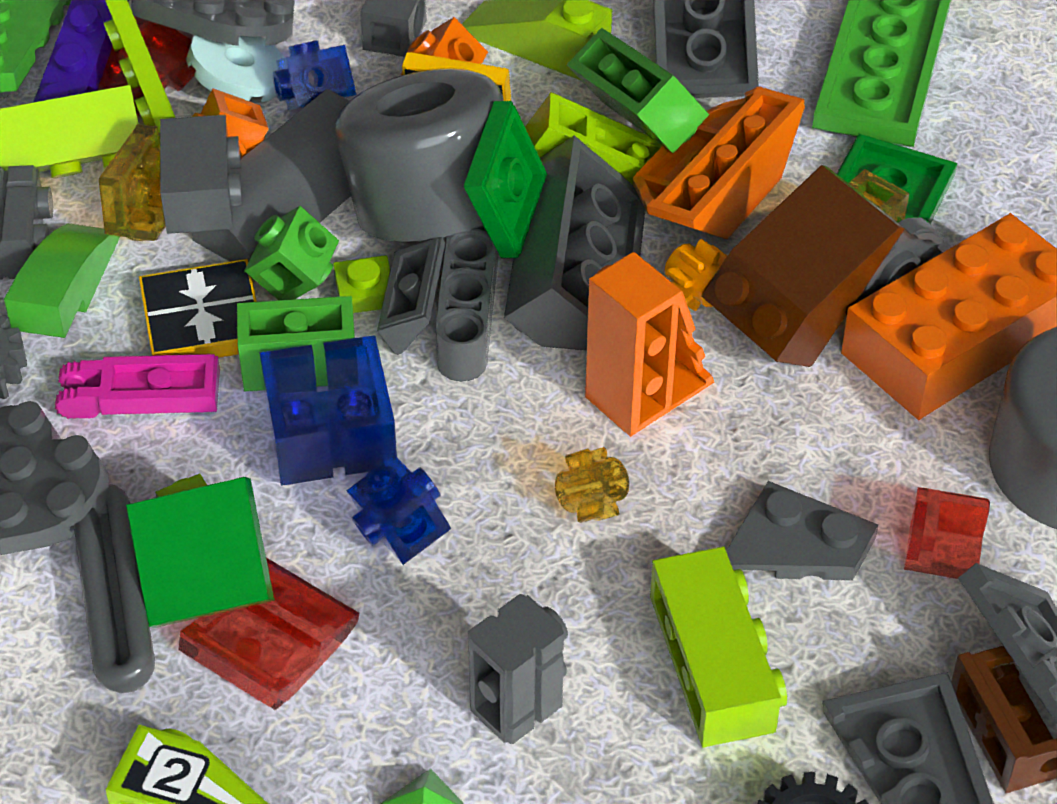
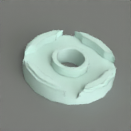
(235, 69)

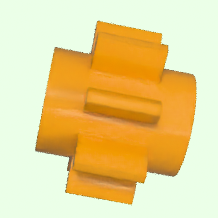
(693, 270)

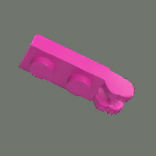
(139, 385)

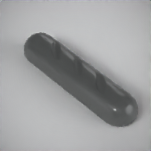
(114, 597)

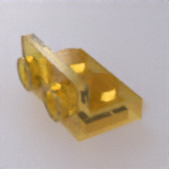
(132, 188)

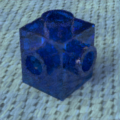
(328, 66)
(398, 509)

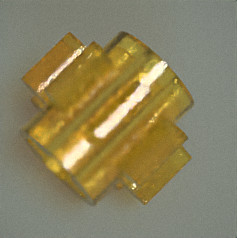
(592, 484)

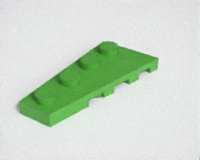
(22, 31)

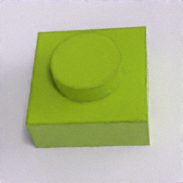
(364, 281)

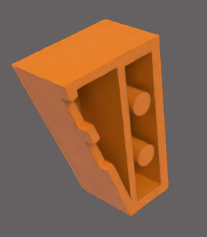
(640, 345)

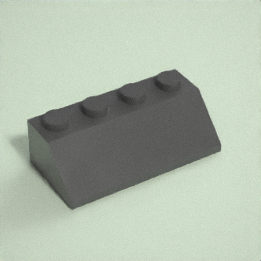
(580, 224)

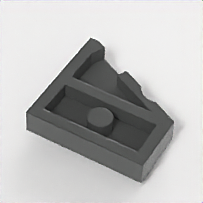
(800, 537)

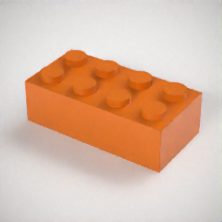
(955, 316)

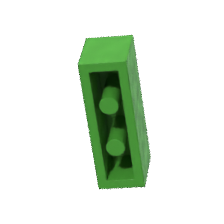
(638, 90)

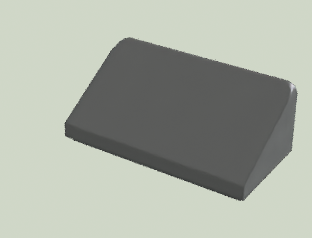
(410, 293)

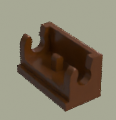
(1004, 719)

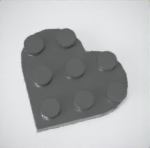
(222, 19)
(44, 480)

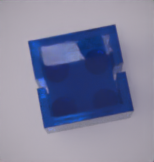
(330, 428)

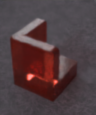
(945, 532)

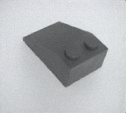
(708, 45)

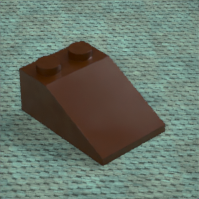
(803, 268)

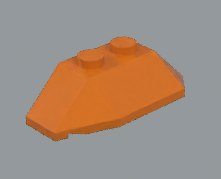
(725, 165)

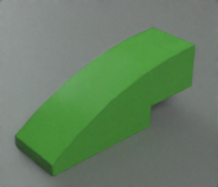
(59, 279)

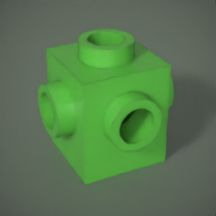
(291, 254)

